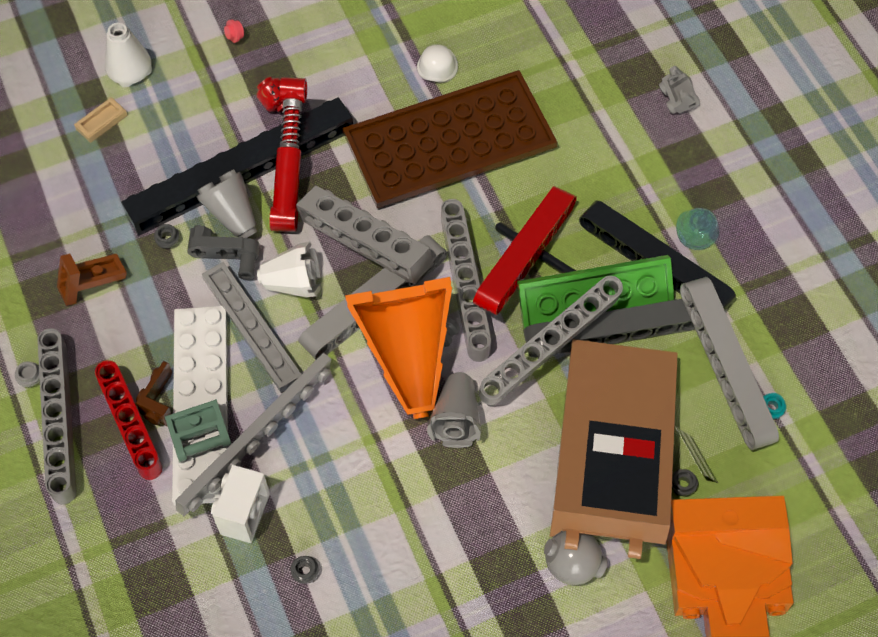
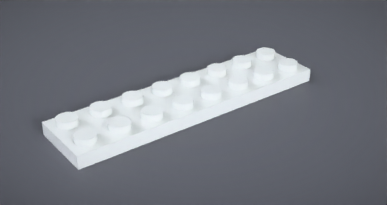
(199, 378)

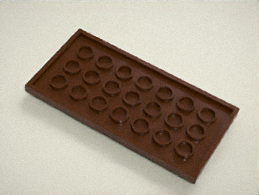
(449, 138)

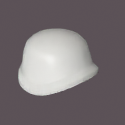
(437, 64)

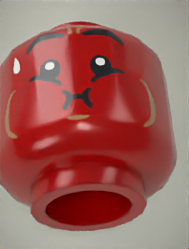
(269, 94)

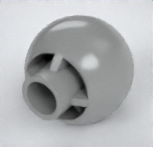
(578, 565)

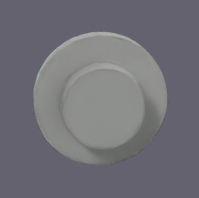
(27, 374)

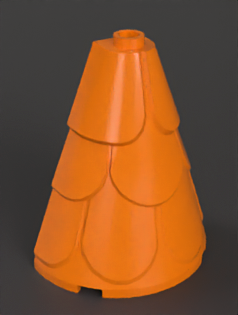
(407, 338)

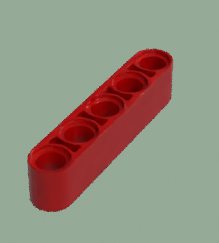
(129, 430)

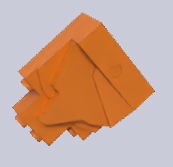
(730, 562)

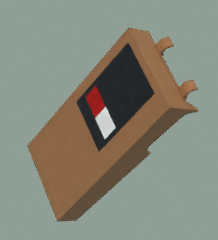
(616, 445)

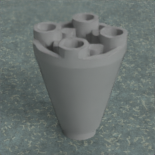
(230, 204)

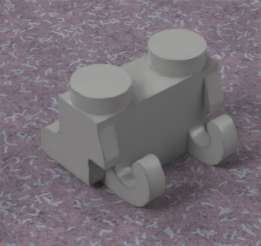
(680, 91)

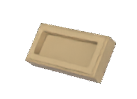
(100, 120)

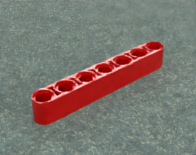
(524, 250)

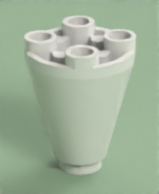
(125, 56)

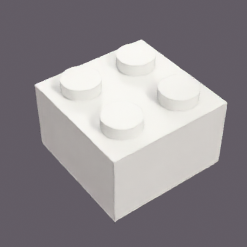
(240, 503)

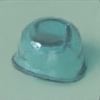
(697, 228)

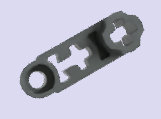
(204, 245)

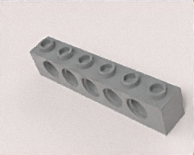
(365, 234)

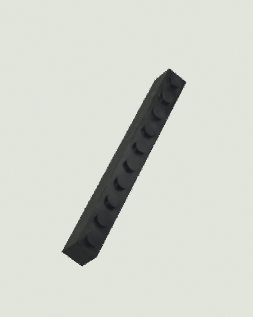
(251, 158)

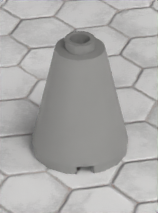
(456, 413)

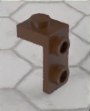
(145, 401)

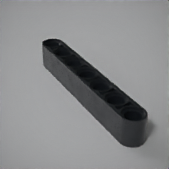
(639, 244)

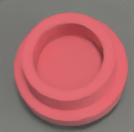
(234, 30)

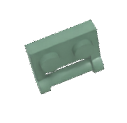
(196, 422)

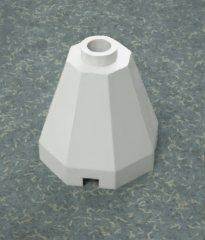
(292, 271)

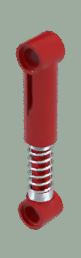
(288, 159)

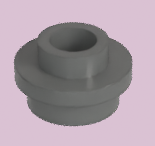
(163, 231)
(689, 477)
(304, 561)

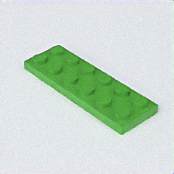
(642, 281)

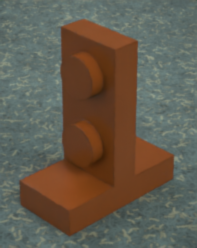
(86, 275)

